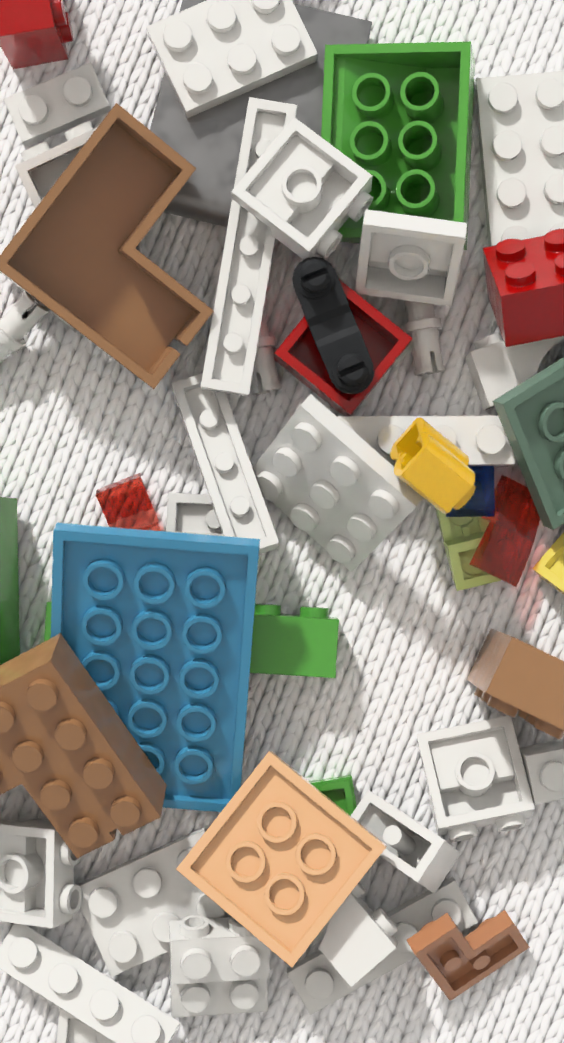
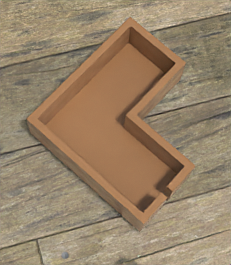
(83, 254)
(72, 750)

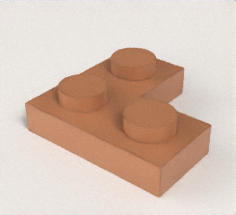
(463, 961)

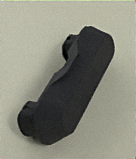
(333, 325)

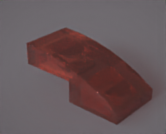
(128, 505)
(509, 534)

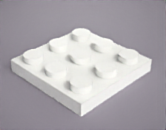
(333, 484)

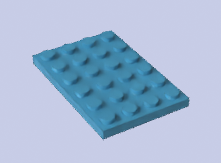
(168, 644)

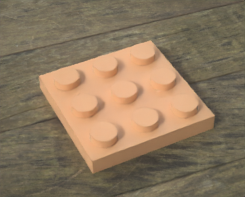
(281, 858)

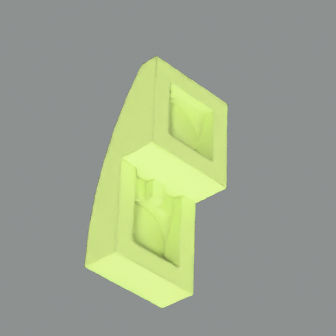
(460, 542)

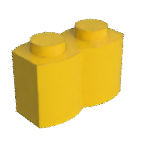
(433, 466)

